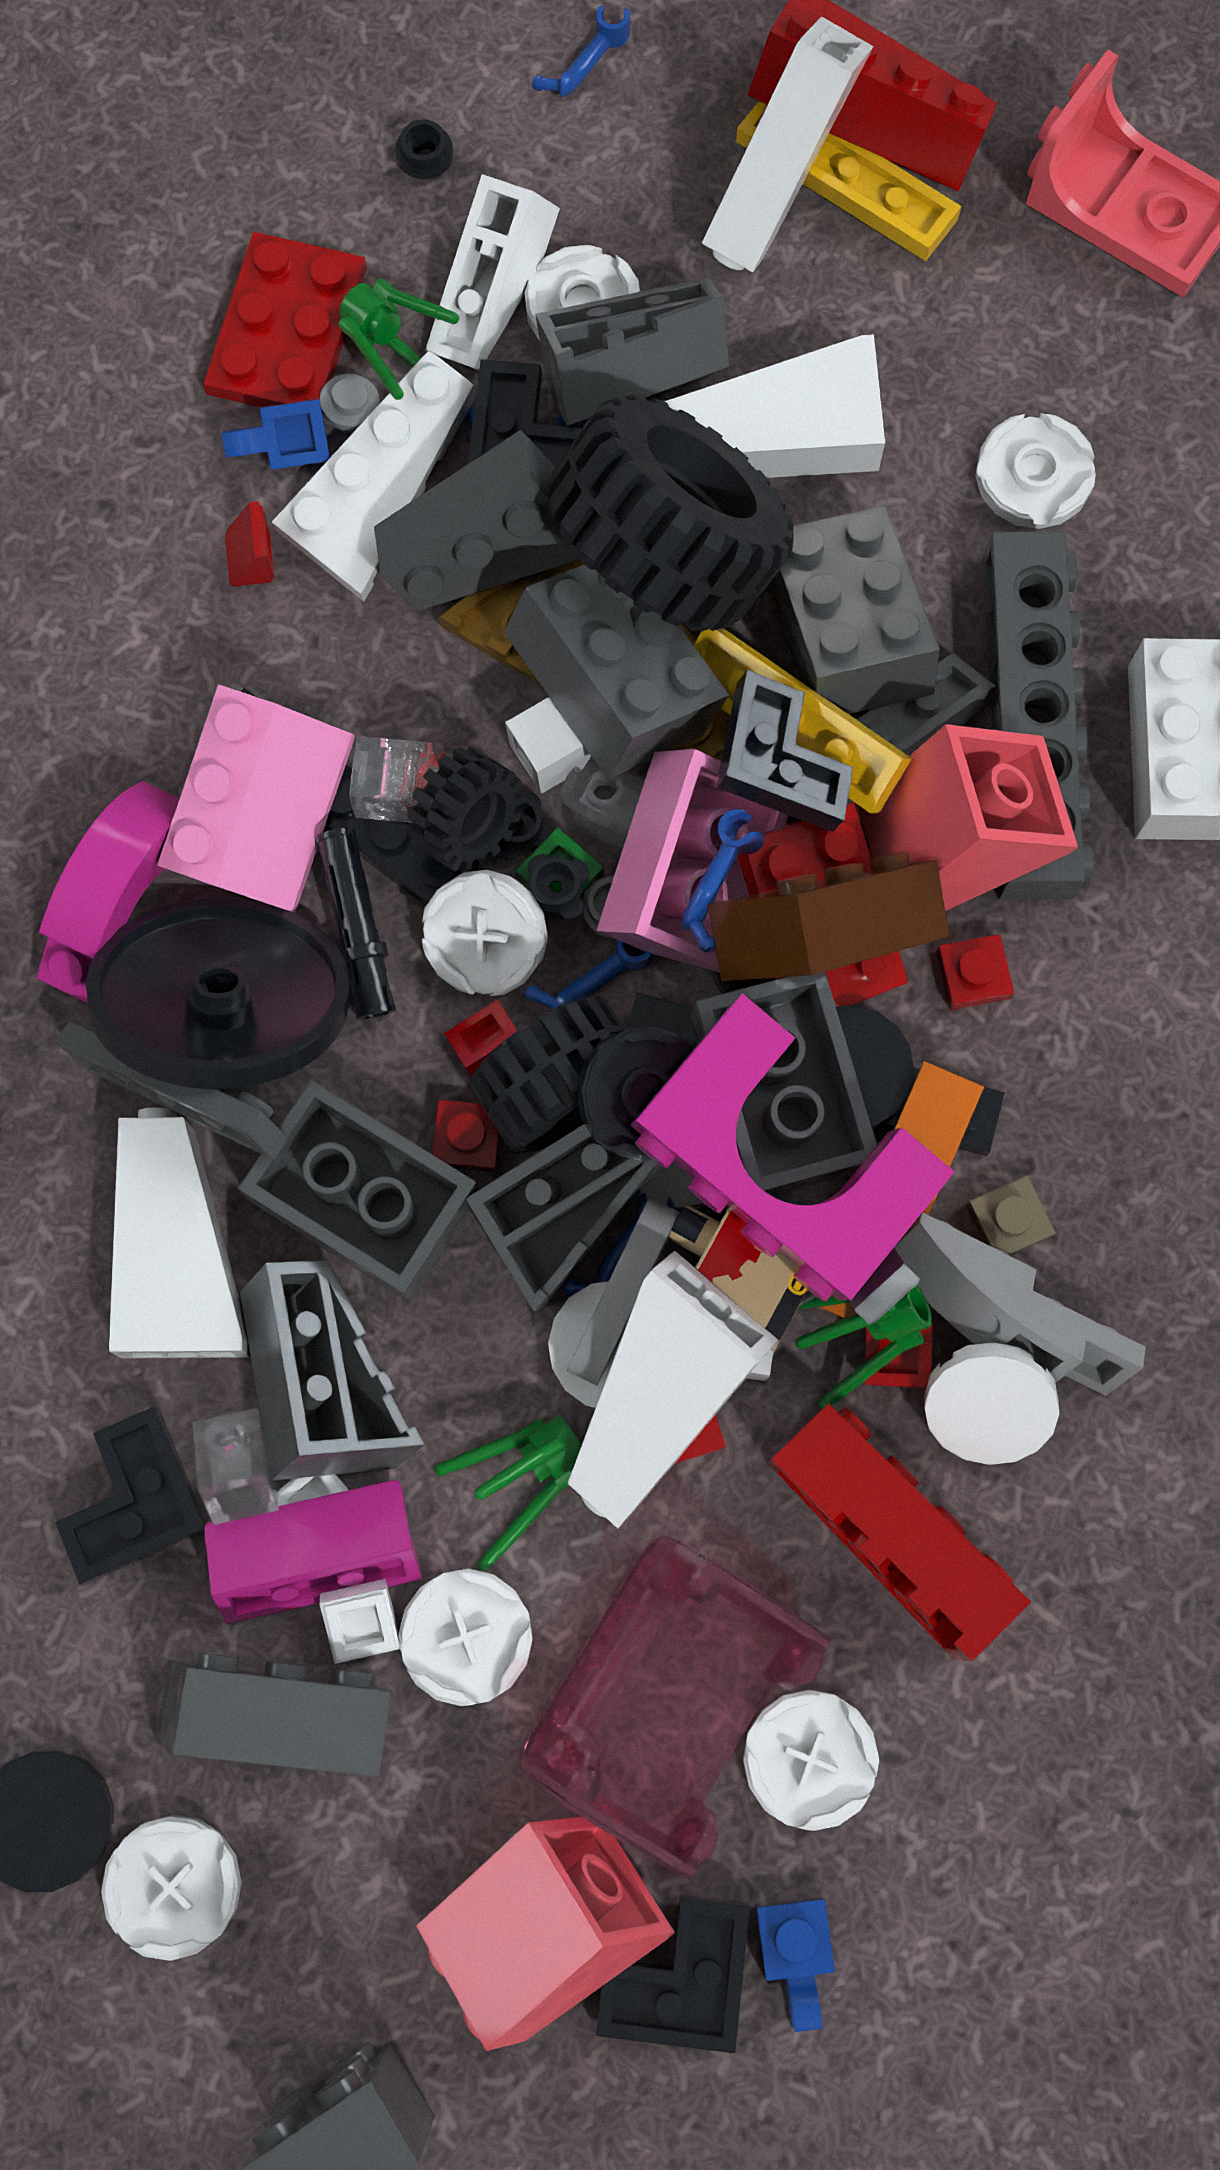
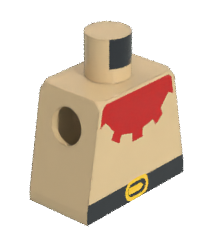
(740, 1270)

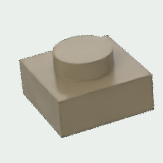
(1011, 1217)

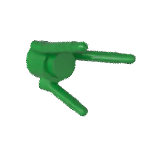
(372, 318)
(898, 1325)
(548, 1453)

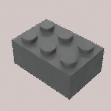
(855, 613)
(613, 669)
(808, 1109)
(361, 1191)
(359, 2121)

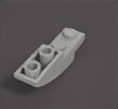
(993, 1300)

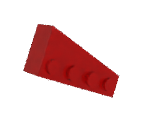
(899, 101)
(899, 1534)

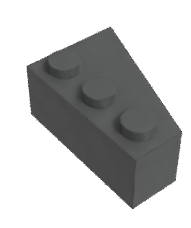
(632, 345)
(475, 529)
(558, 1210)
(315, 1379)
(273, 1715)

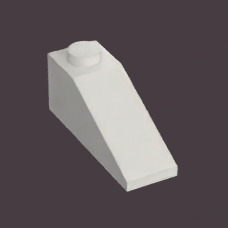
(491, 268)

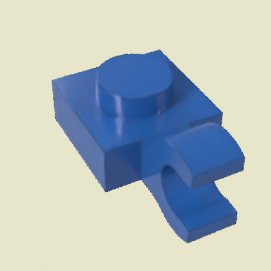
(290, 434)
(796, 1949)

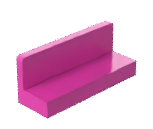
(310, 1549)

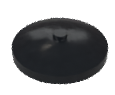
(218, 993)

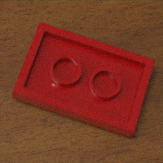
(282, 323)
(806, 850)

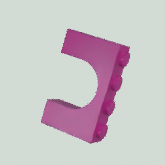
(830, 1242)

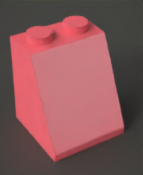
(978, 807)
(541, 1928)

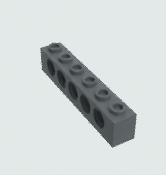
(1039, 567)

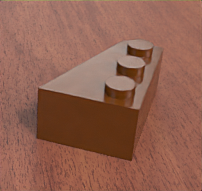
(829, 921)

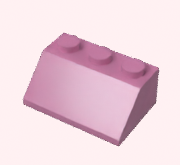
(256, 798)
(669, 853)

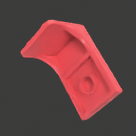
(1122, 187)

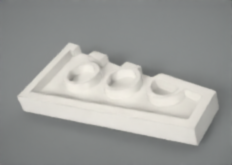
(377, 473)

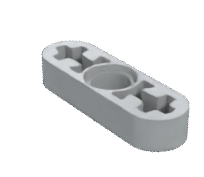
(622, 1291)

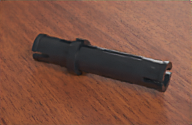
(356, 923)

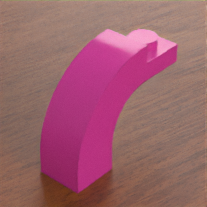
(103, 883)

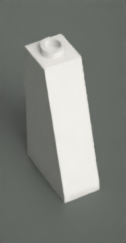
(786, 143)
(800, 414)
(169, 1255)
(668, 1379)

